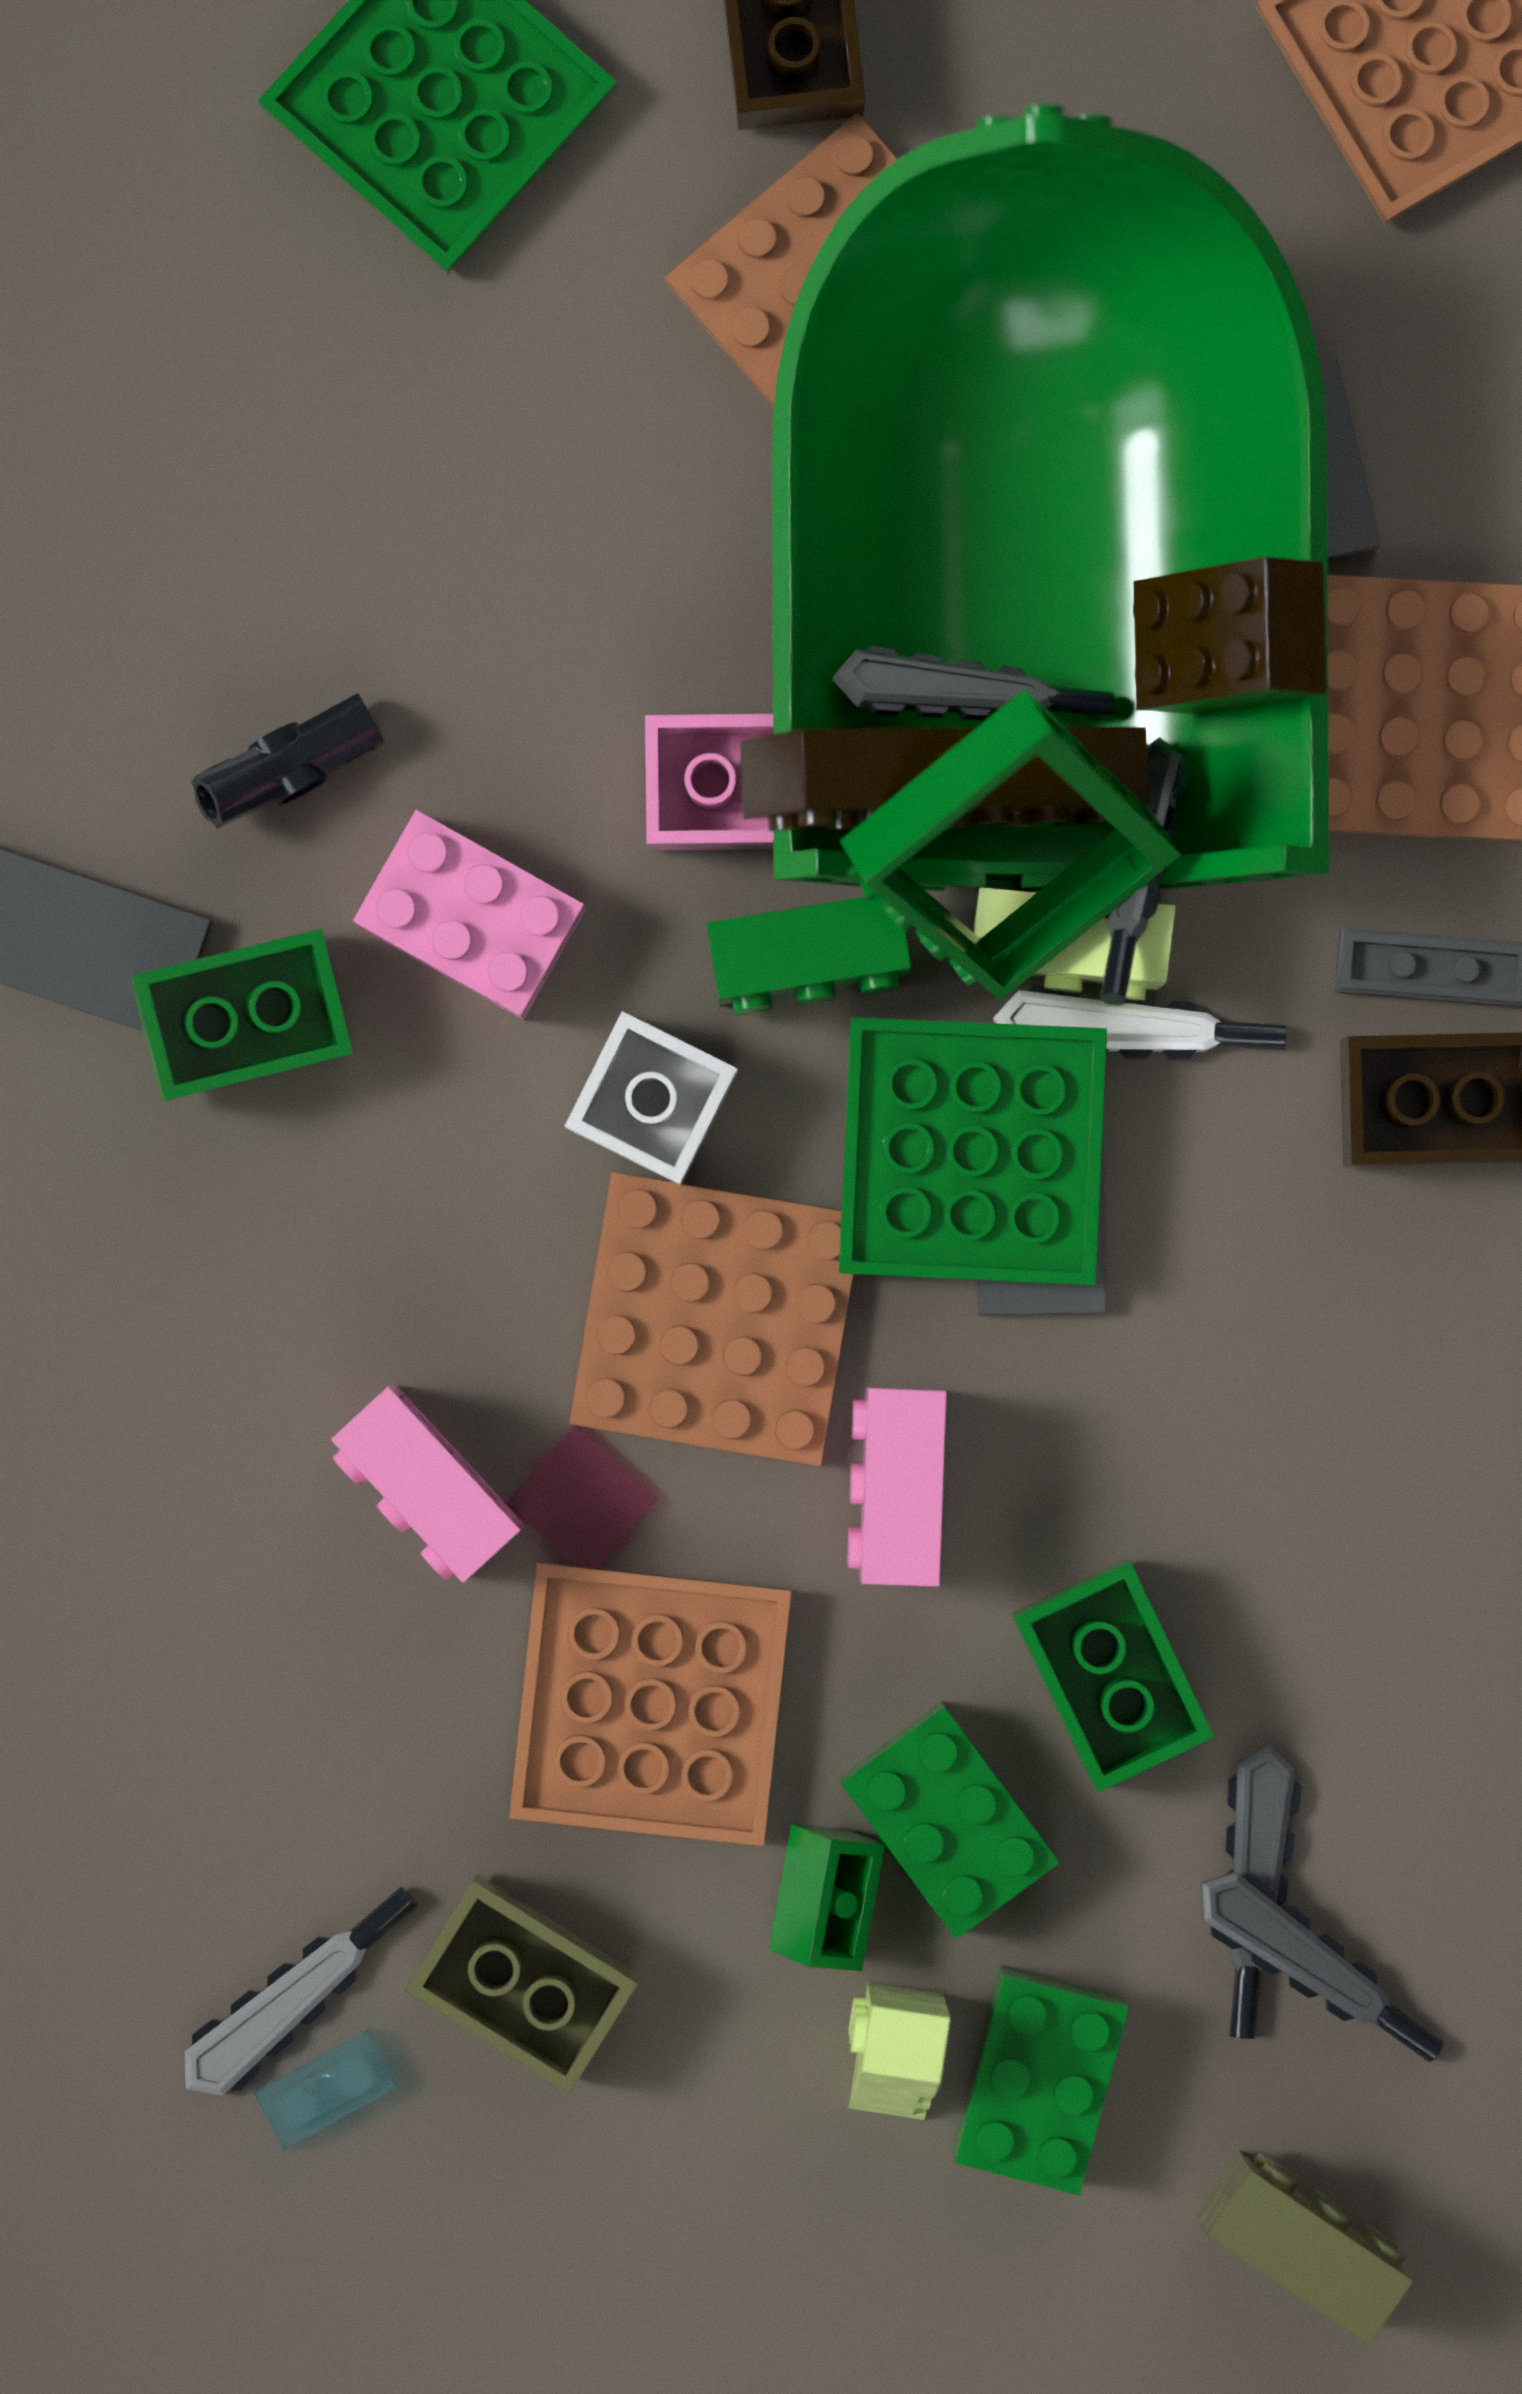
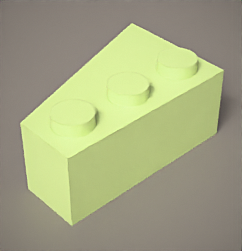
(1088, 955)
(898, 2049)

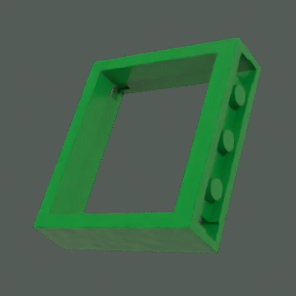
(1057, 912)

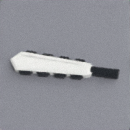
(1139, 1025)

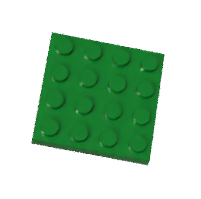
(438, 110)
(972, 1150)

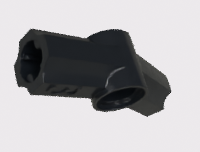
(286, 762)

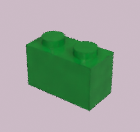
(826, 1897)

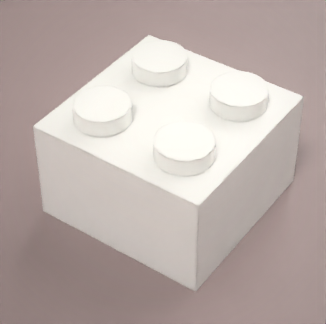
(651, 1098)

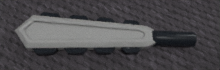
(261, 2023)

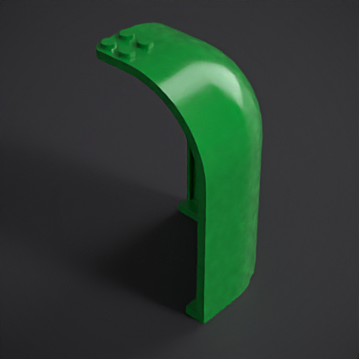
(1004, 407)

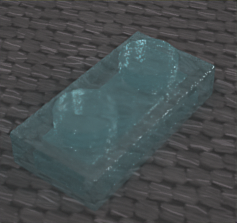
(326, 2089)

